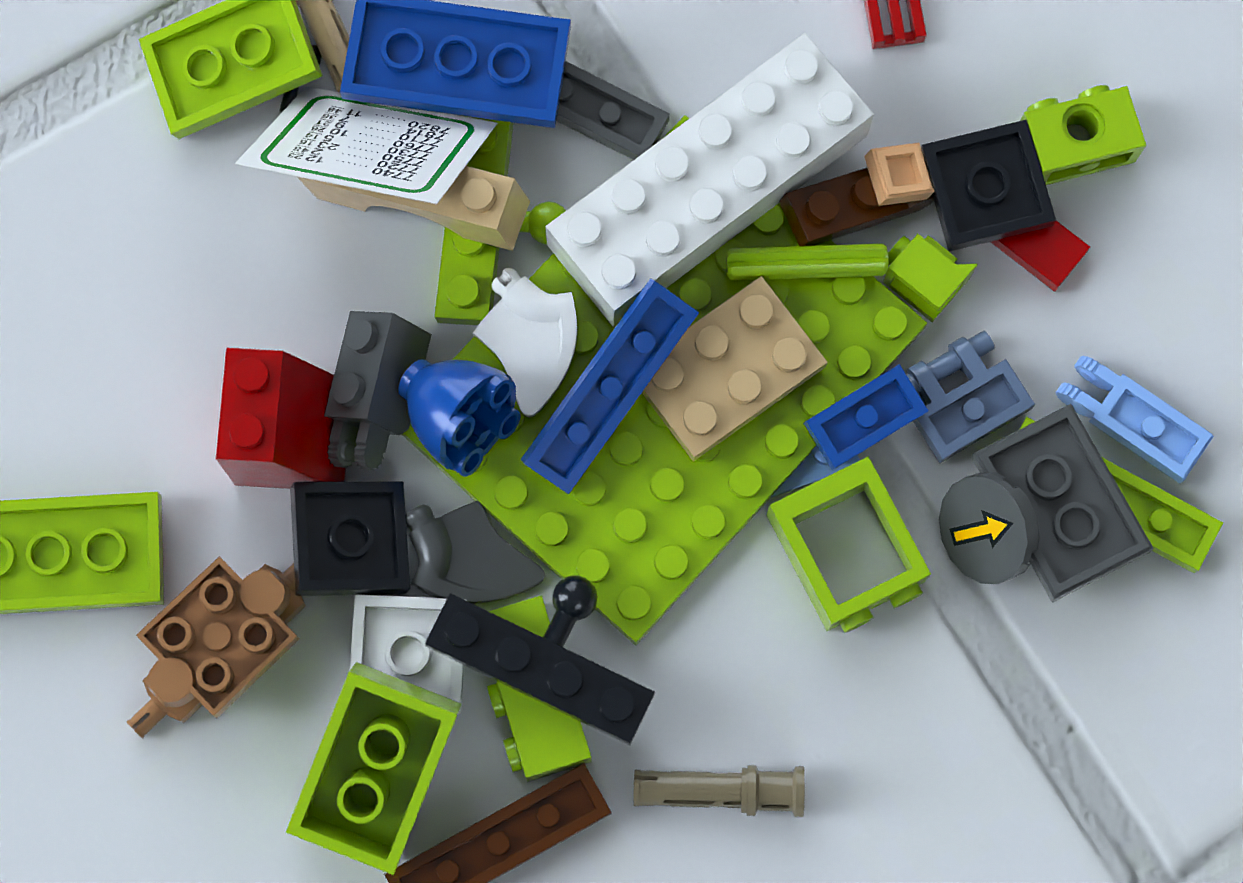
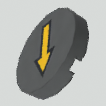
(988, 528)

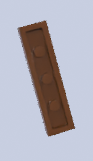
(511, 834)

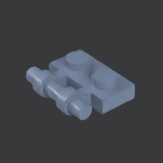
(972, 409)

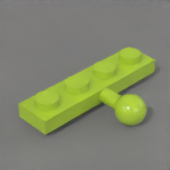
(471, 266)
(1170, 524)

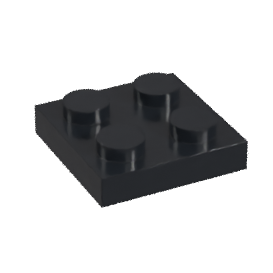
(988, 185)
(349, 538)

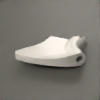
(531, 337)

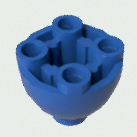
(459, 410)

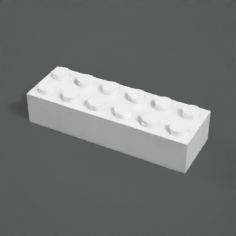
(709, 178)

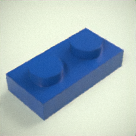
(865, 417)

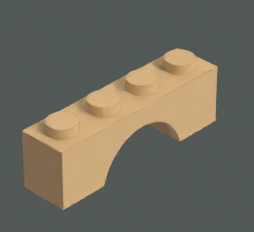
(476, 205)

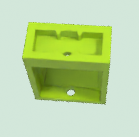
(822, 495)

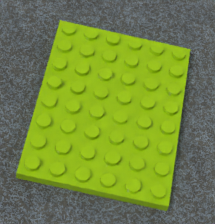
(643, 510)

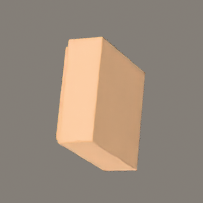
(899, 174)

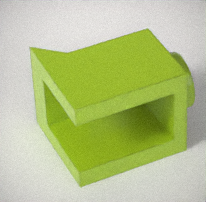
(925, 274)

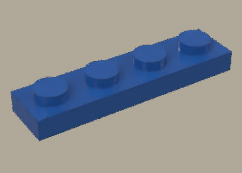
(609, 386)

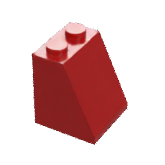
(274, 420)

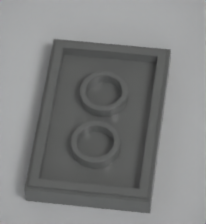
(1077, 503)

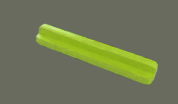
(807, 261)

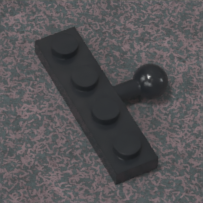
(541, 664)

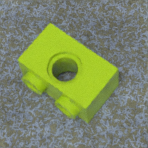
(1104, 114)

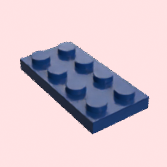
(457, 60)

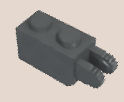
(366, 385)

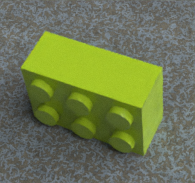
(373, 768)

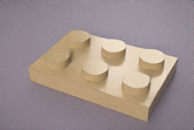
(731, 368)

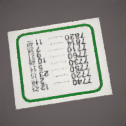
(368, 145)

